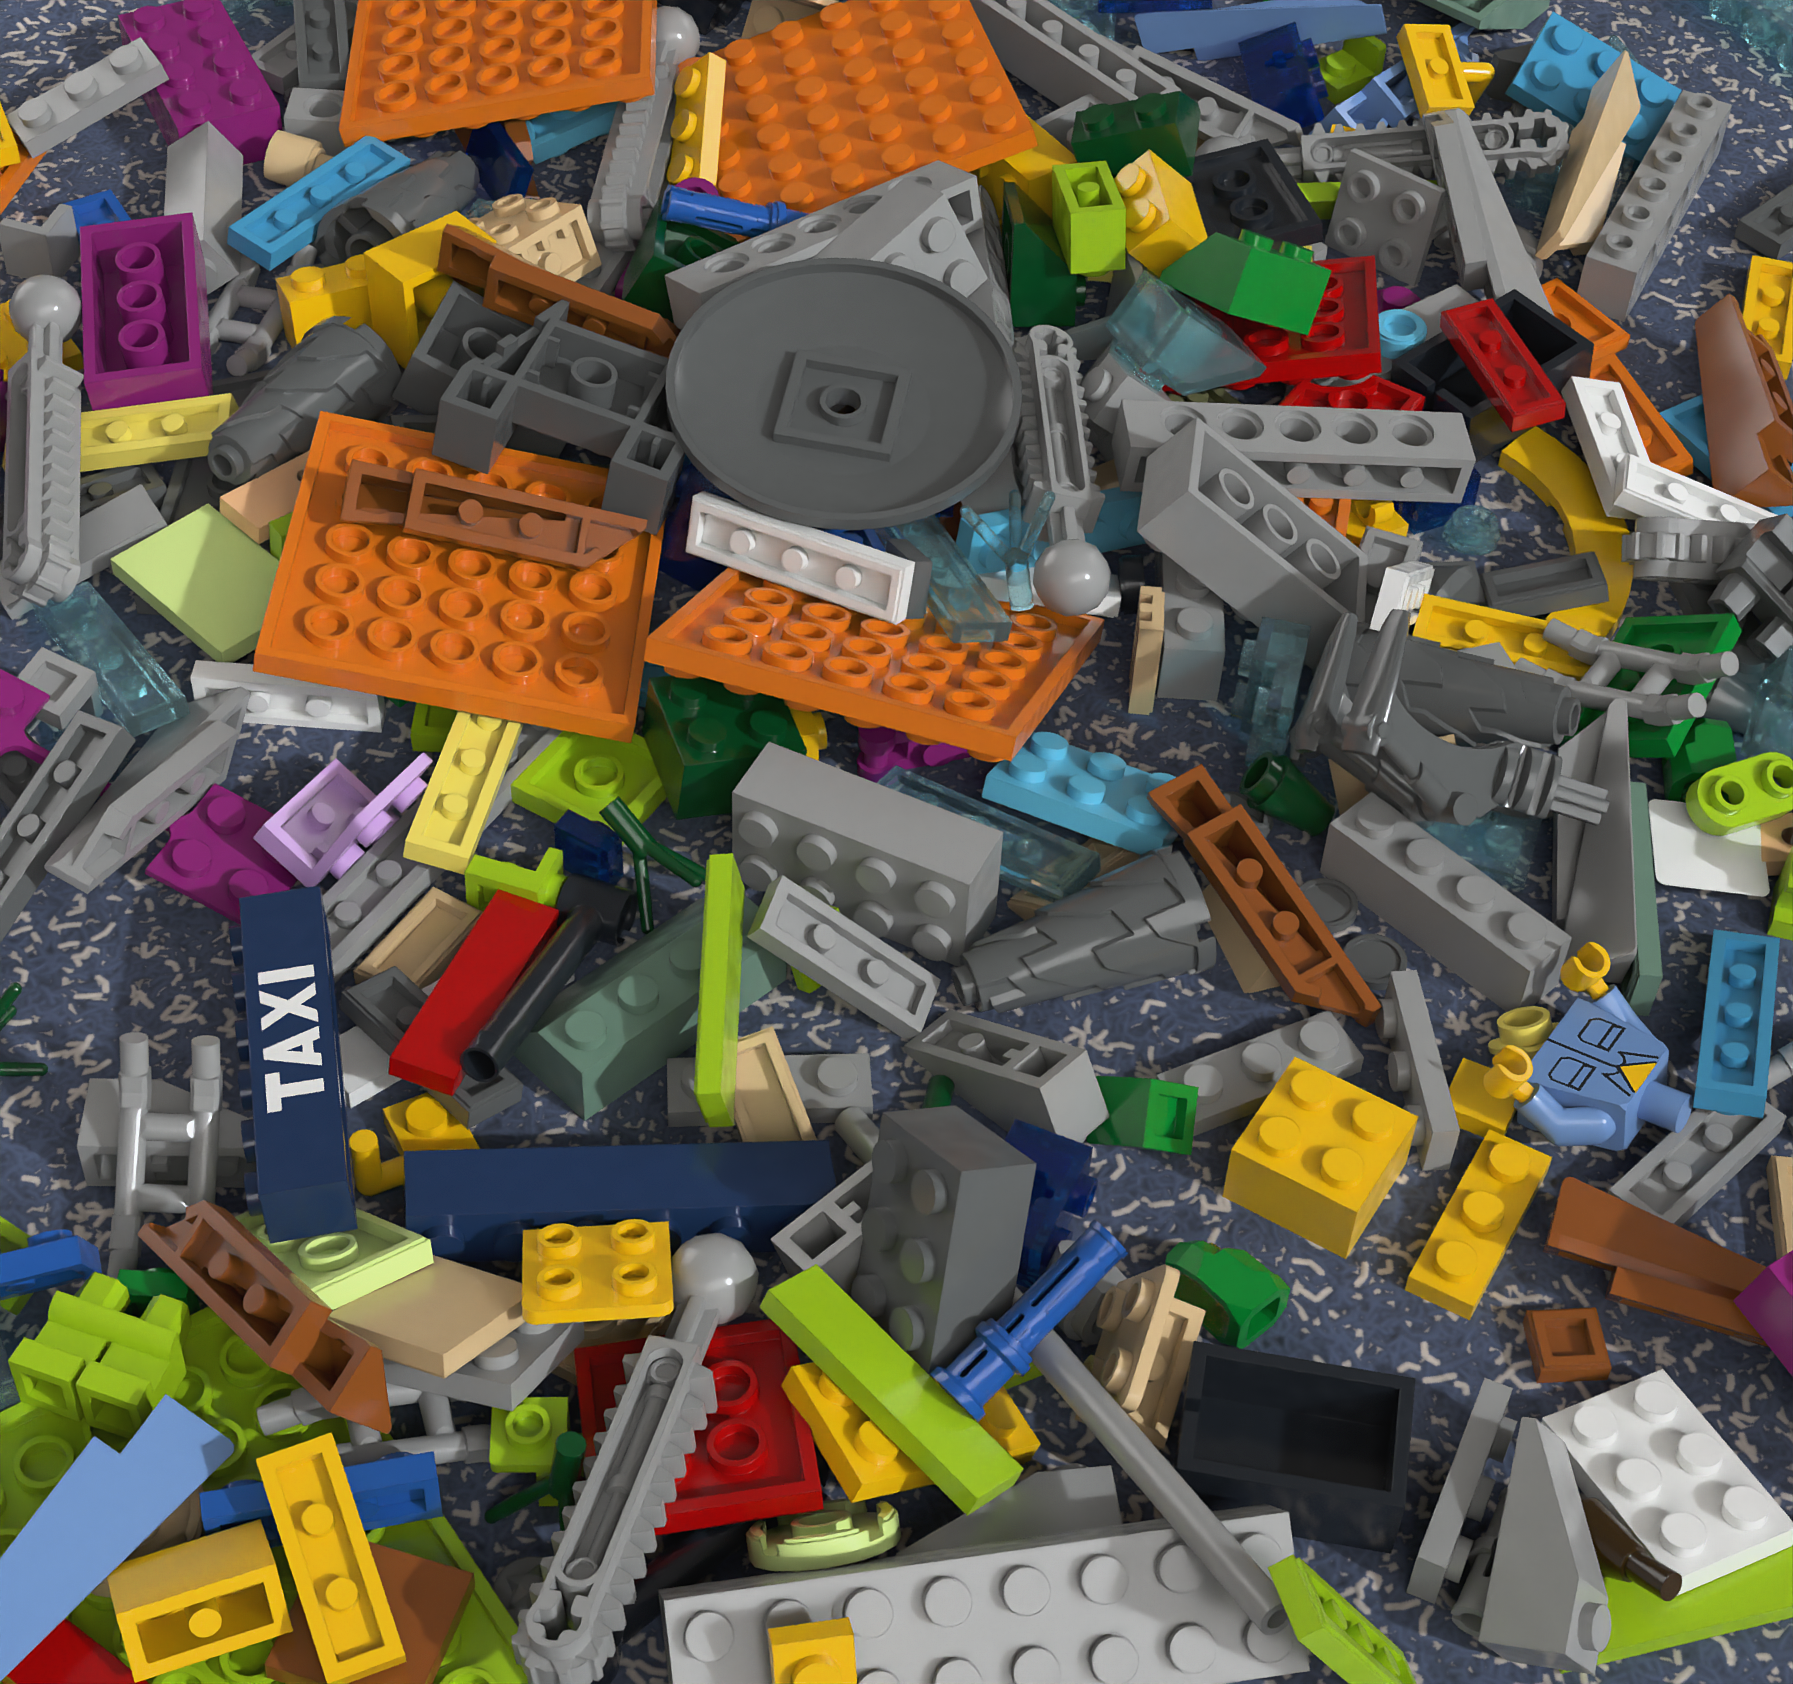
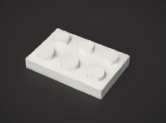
(1671, 1480)

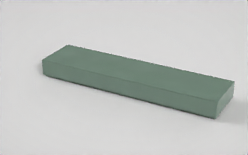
(1645, 972)

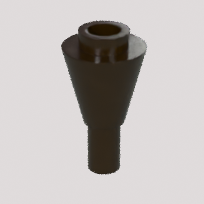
(1624, 1557)

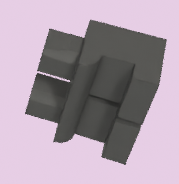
(1761, 581)

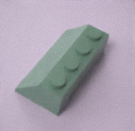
(635, 1012)

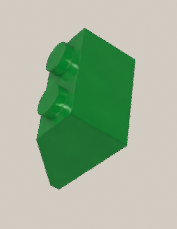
(1252, 279)

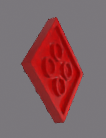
(756, 1447)

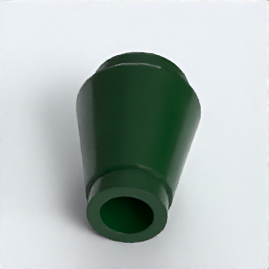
(1283, 792)

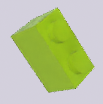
(1089, 218)

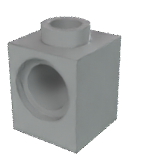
(316, 116)

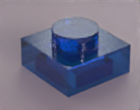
(589, 847)

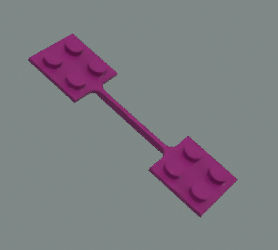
(208, 850)

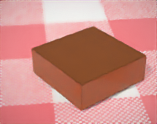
(1566, 1345)

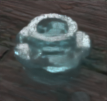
(1473, 530)

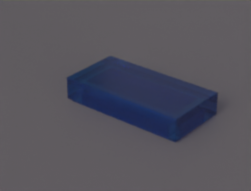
(499, 162)

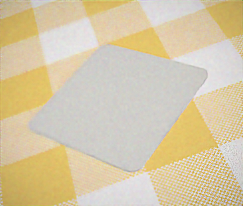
(1701, 860)

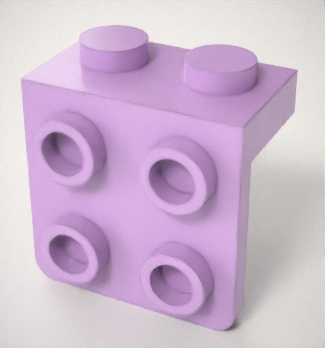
(332, 816)

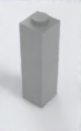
(207, 180)

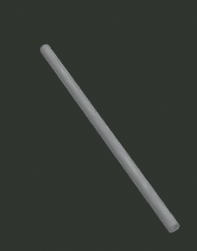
(1131, 1449)

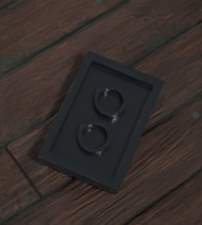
(1253, 192)

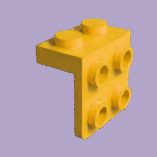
(596, 1272)

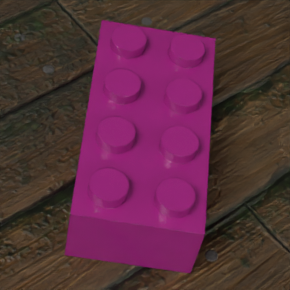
(207, 73)
(144, 312)

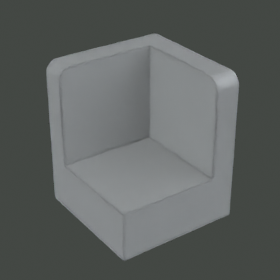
(40, 250)
(69, 687)

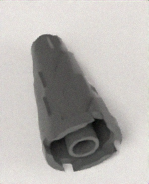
(398, 205)
(328, 372)
(1472, 695)
(1115, 933)

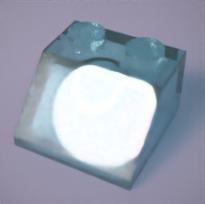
(1178, 341)

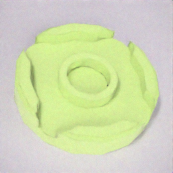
(824, 1537)

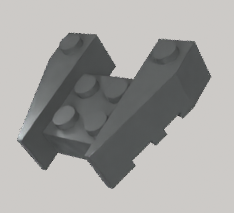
(577, 391)

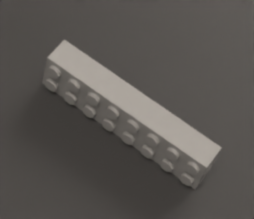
(1017, 1611)

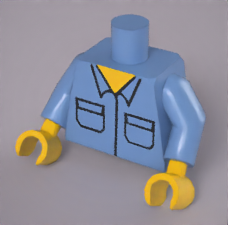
(1595, 1071)

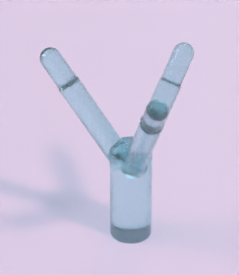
(1017, 556)

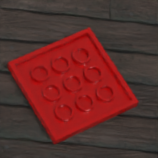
(1341, 338)

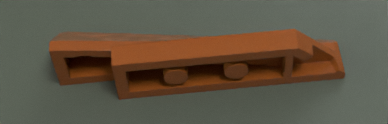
(526, 290)
(1652, 1260)

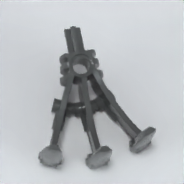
(1410, 765)

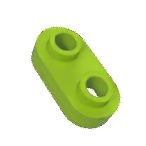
(1751, 792)

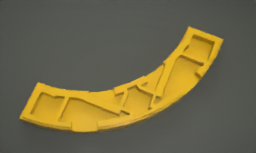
(1568, 486)

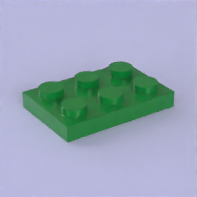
(1675, 635)

